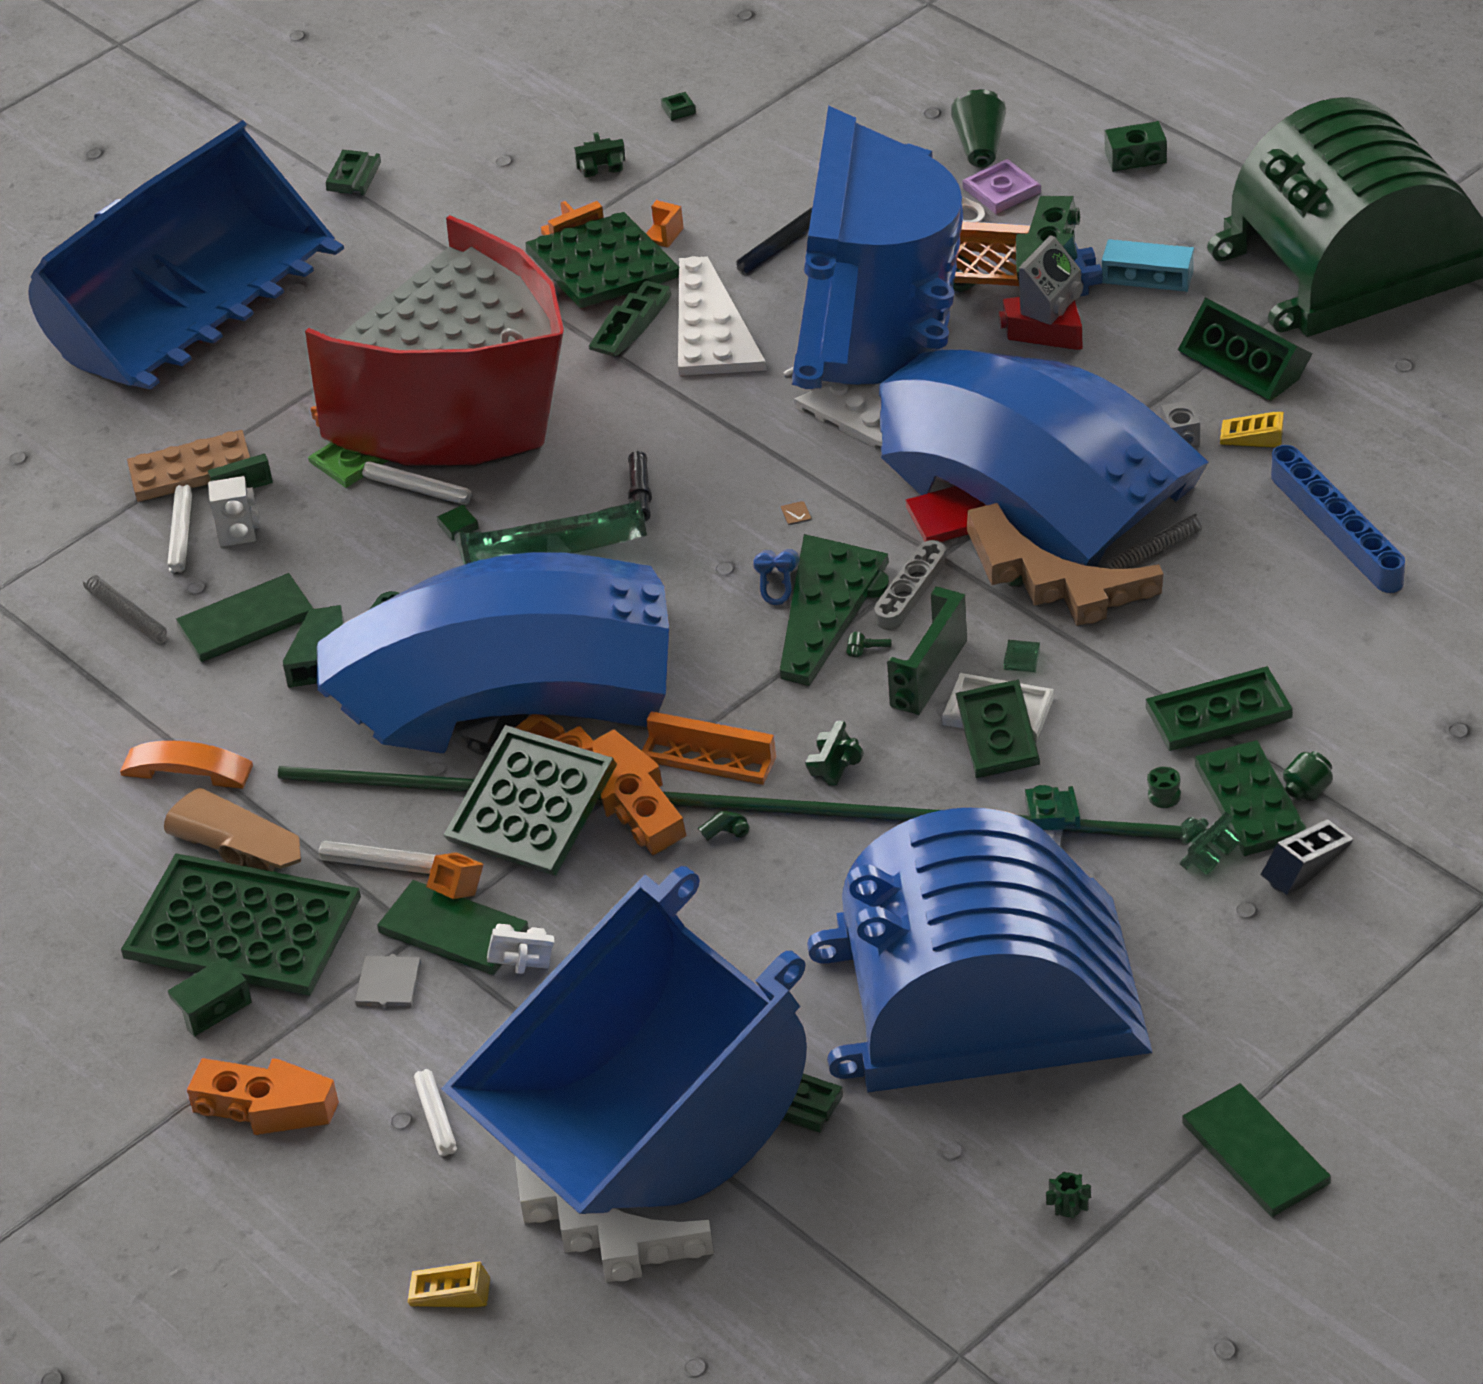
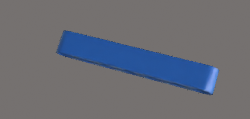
(1338, 519)

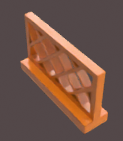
(989, 241)

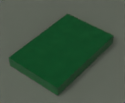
(997, 728)

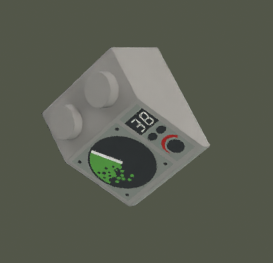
(1048, 282)

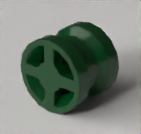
(1164, 787)

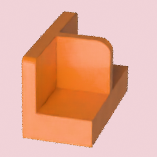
(572, 218)

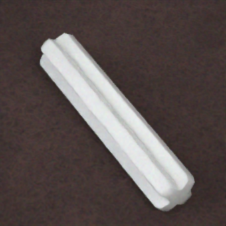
(435, 1112)

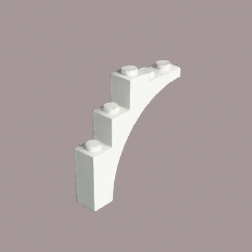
(623, 1238)

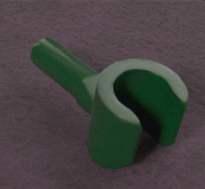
(858, 642)

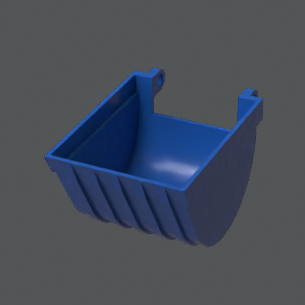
(875, 257)
(979, 955)
(641, 1061)

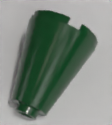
(979, 125)

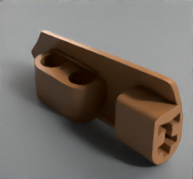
(232, 830)

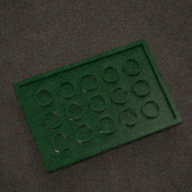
(260, 920)

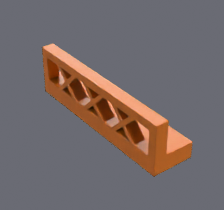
(712, 743)

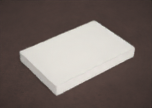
(1036, 699)

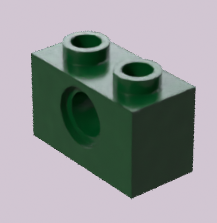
(1135, 146)

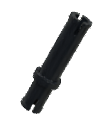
(639, 482)

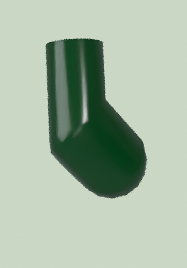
(726, 822)

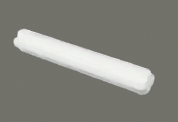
(417, 483)
(180, 529)
(376, 857)

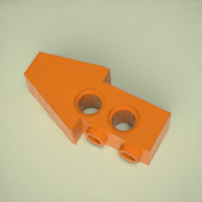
(642, 777)
(268, 1098)

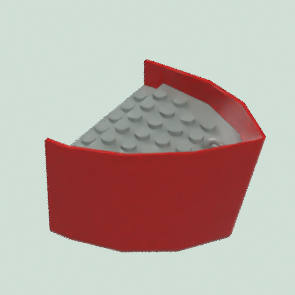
(447, 362)

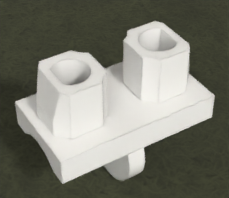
(520, 948)

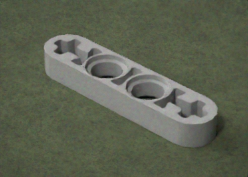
(915, 585)

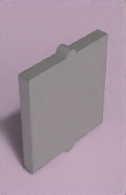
(388, 981)

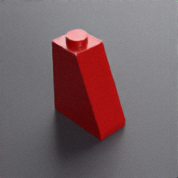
(1062, 333)

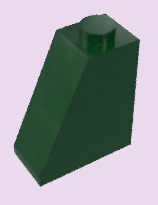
(301, 658)

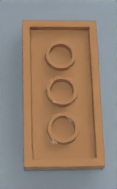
(188, 464)

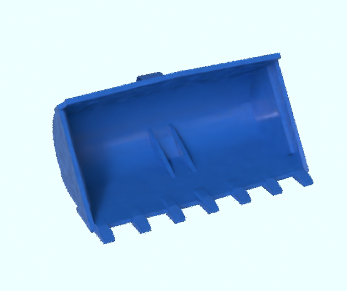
(175, 261)

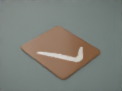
(795, 512)

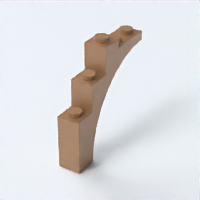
(1049, 578)

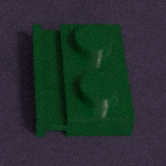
(353, 172)
(1052, 808)
(813, 1103)

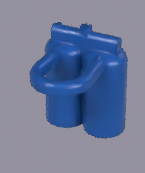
(784, 562)

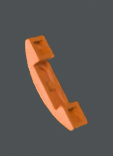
(187, 757)

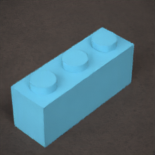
(1148, 265)

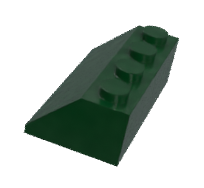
(1243, 350)

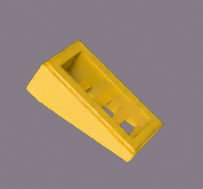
(1254, 430)
(471, 1293)

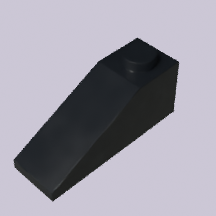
(1304, 856)

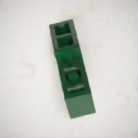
(1053, 217)

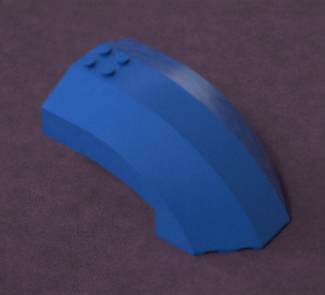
(1041, 439)
(500, 642)

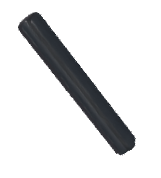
(774, 243)

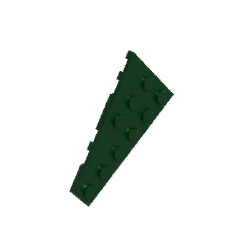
(826, 597)

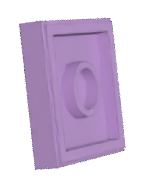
(1001, 186)

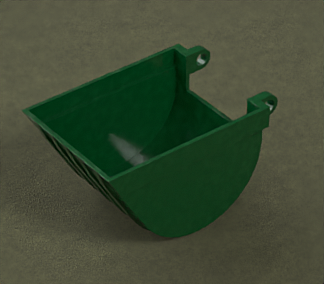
(1351, 215)

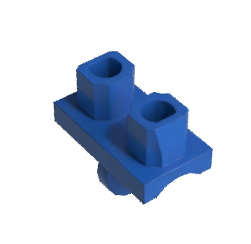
(1090, 272)

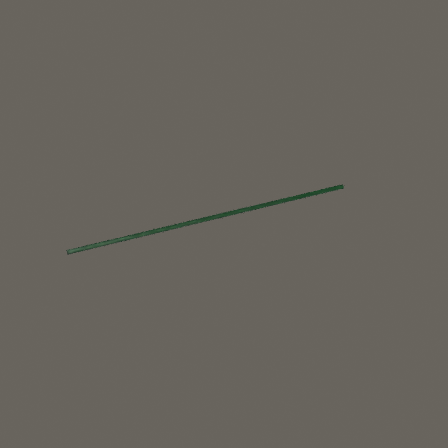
(718, 801)

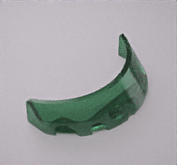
(557, 536)

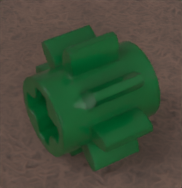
(1068, 1194)

